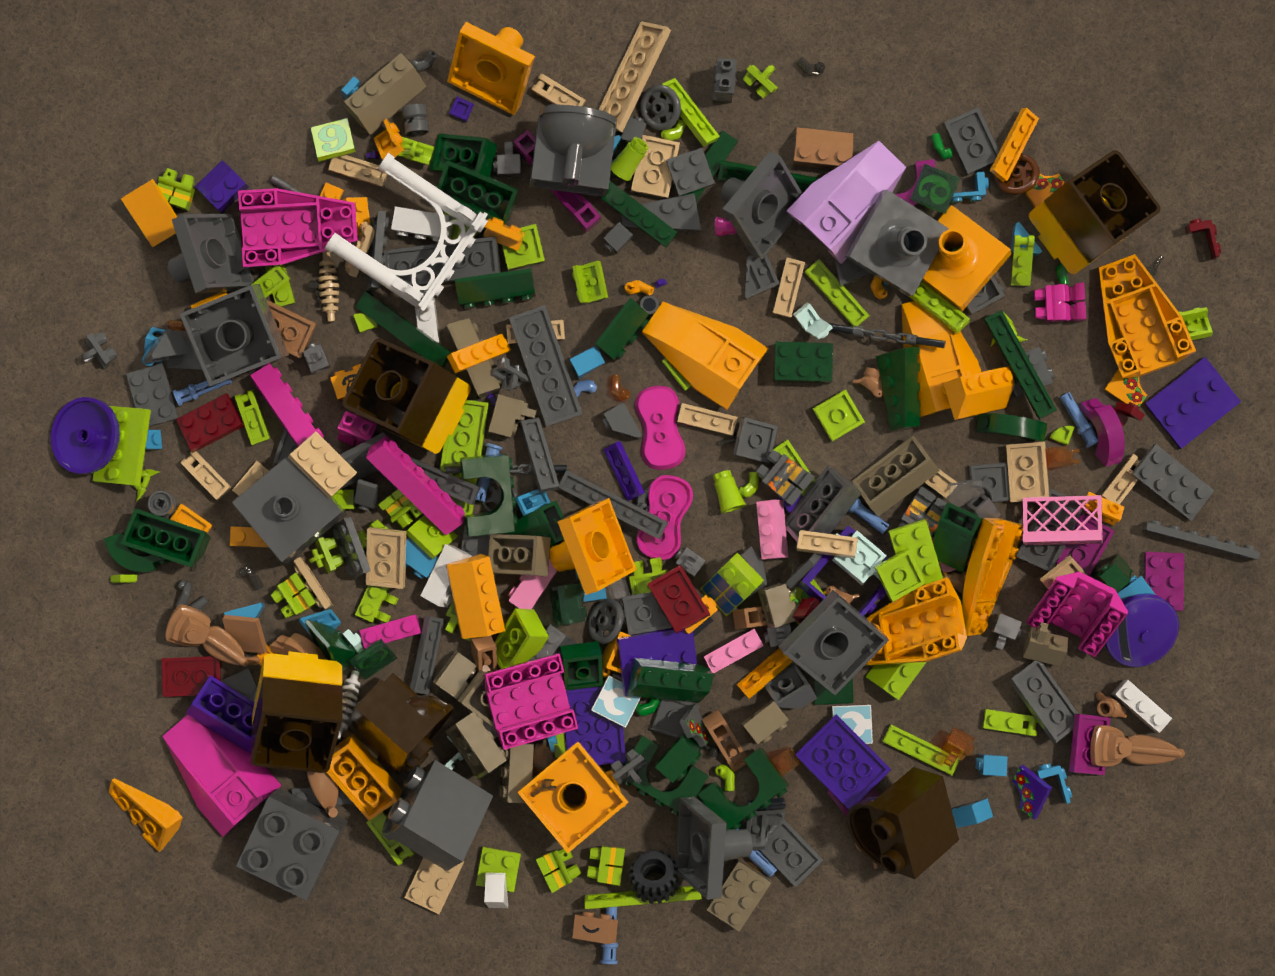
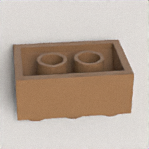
(822, 148)

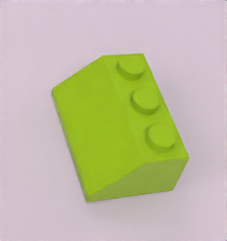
(894, 677)

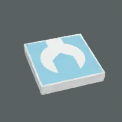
(614, 704)
(857, 718)

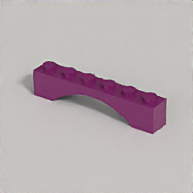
(574, 203)

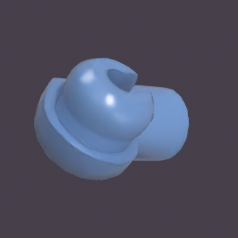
(585, 385)

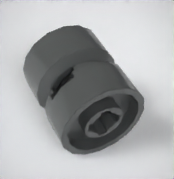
(415, 119)
(162, 504)

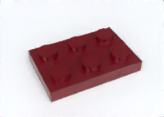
(210, 422)
(678, 599)
(188, 674)

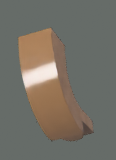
(295, 643)

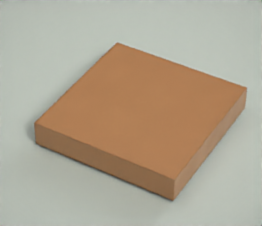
(246, 632)

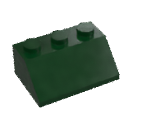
(622, 330)

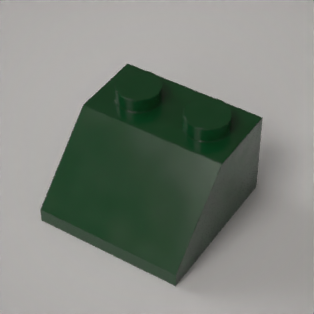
(582, 665)

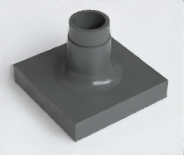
(760, 204)
(881, 246)
(209, 253)
(833, 642)
(705, 845)

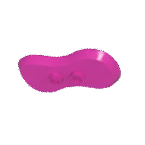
(658, 412)
(669, 500)

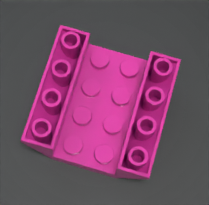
(1082, 608)
(529, 701)

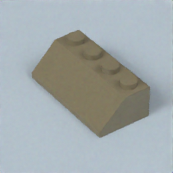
(385, 94)
(465, 335)
(895, 476)

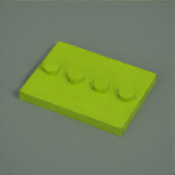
(128, 459)

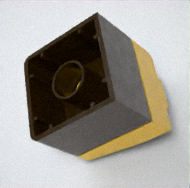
(1093, 212)
(407, 395)
(297, 712)

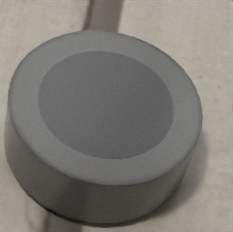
(649, 304)

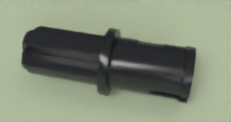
(777, 803)

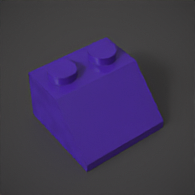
(221, 186)

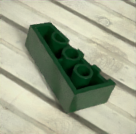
(900, 387)

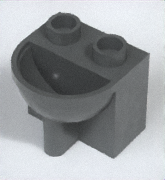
(573, 149)
(437, 814)

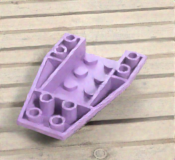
(843, 198)

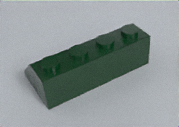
(478, 191)
(495, 287)
(165, 538)
(669, 680)

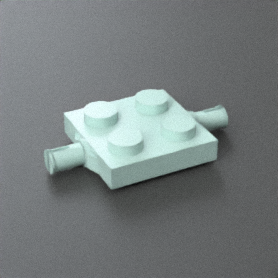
(865, 560)

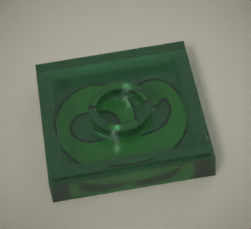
(935, 189)
(373, 659)

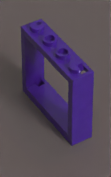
(808, 588)

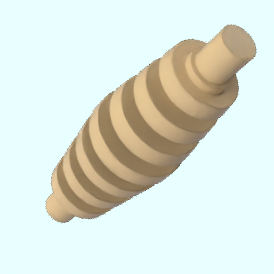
(330, 309)

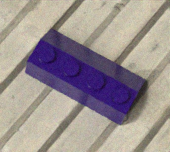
(224, 712)

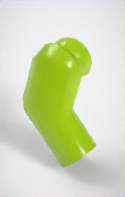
(674, 133)
(751, 487)
(728, 775)

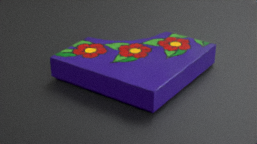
(1032, 791)

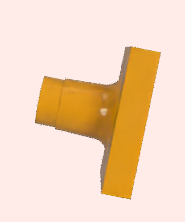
(491, 66)
(963, 273)
(593, 547)
(570, 822)

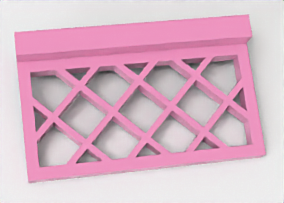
(1062, 537)

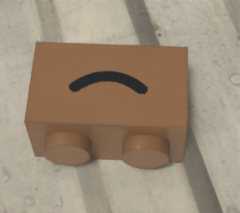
(595, 928)

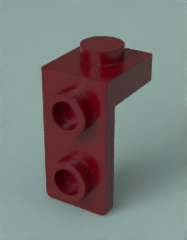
(1210, 230)
(1128, 410)

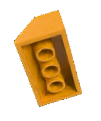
(979, 392)
(475, 597)
(362, 778)

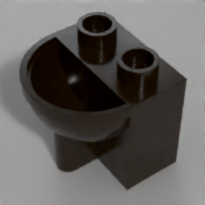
(398, 723)
(905, 824)

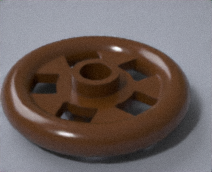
(1028, 183)

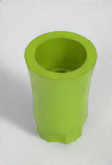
(629, 159)
(727, 492)

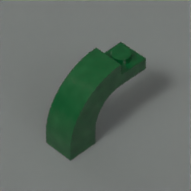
(1012, 426)
(129, 559)

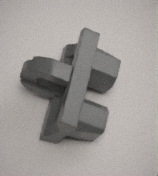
(94, 343)
(509, 382)
(622, 773)

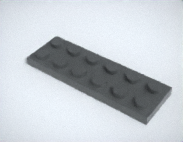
(478, 260)
(545, 365)

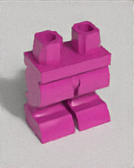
(1056, 300)
(355, 428)

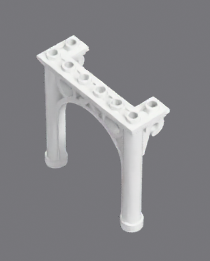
(389, 277)

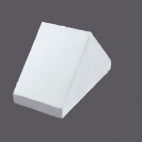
(496, 890)

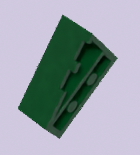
(1114, 573)

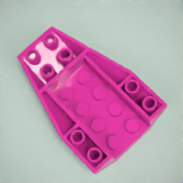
(291, 225)
(218, 773)

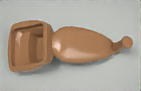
(192, 628)
(1111, 746)
(325, 791)

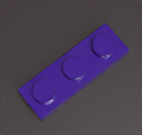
(624, 471)

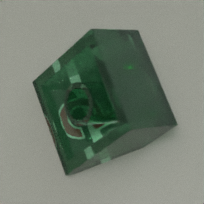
(567, 604)

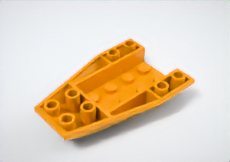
(1141, 320)
(705, 351)
(936, 364)
(987, 570)
(921, 625)

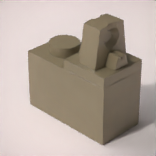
(505, 413)
(777, 605)
(1044, 646)
(454, 674)

